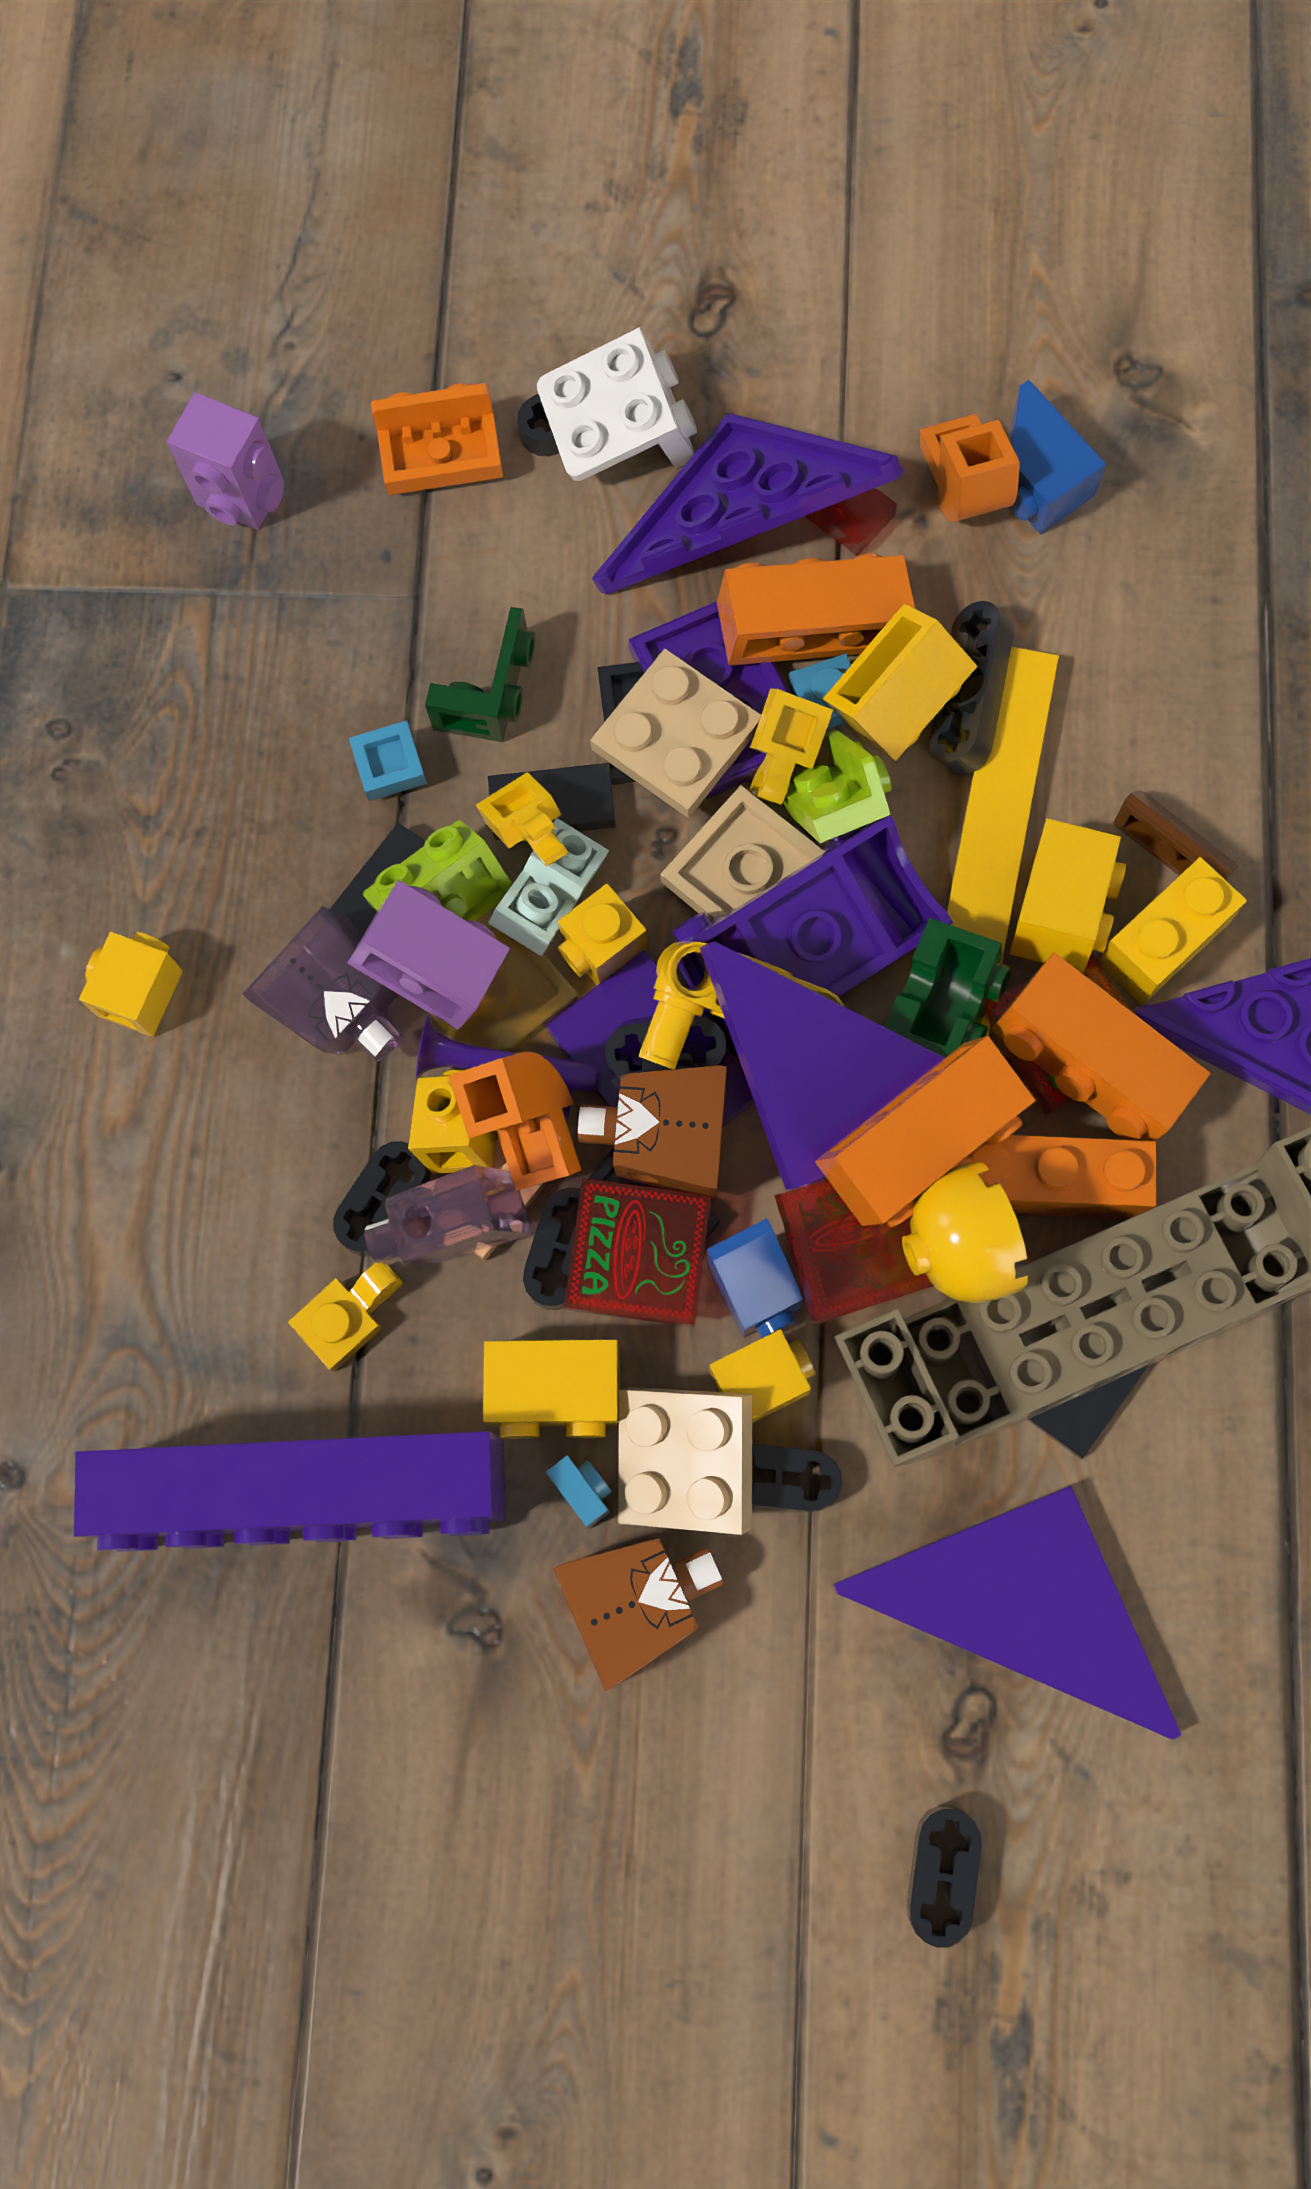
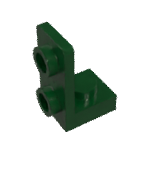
(471, 711)

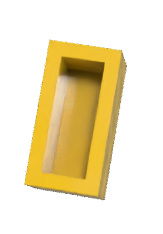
(900, 681)
(1068, 894)
(1171, 931)
(551, 1386)

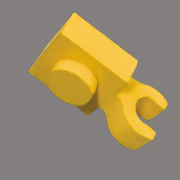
(789, 735)
(524, 813)
(341, 1319)

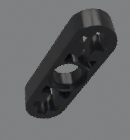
(982, 710)

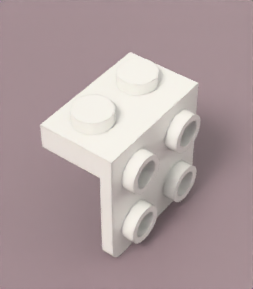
(616, 407)

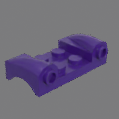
(829, 918)

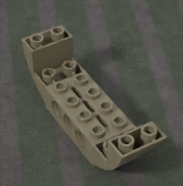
(1090, 1310)

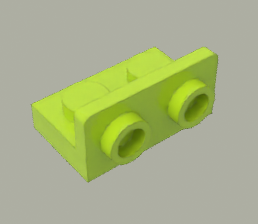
(839, 797)
(454, 868)

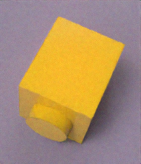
(768, 1370)

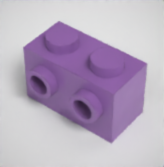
(226, 462)
(429, 954)

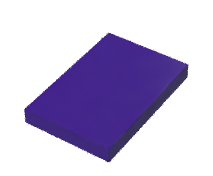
(700, 643)
(623, 996)

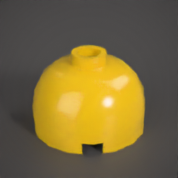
(966, 1237)

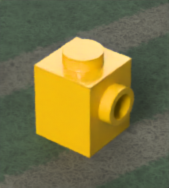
(601, 935)
(131, 981)
(439, 1131)

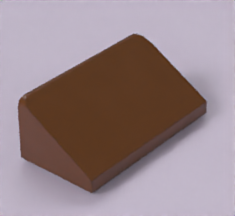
(1168, 836)

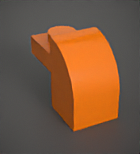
(971, 466)
(524, 1104)

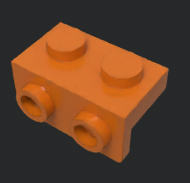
(437, 438)

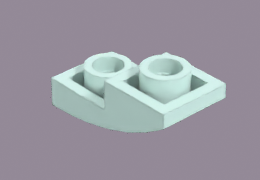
(548, 893)

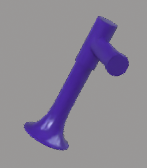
(441, 1051)

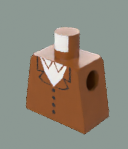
(664, 1128)
(634, 1603)

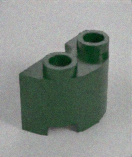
(949, 988)

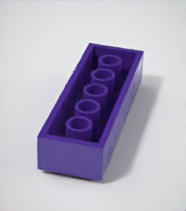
(289, 1486)

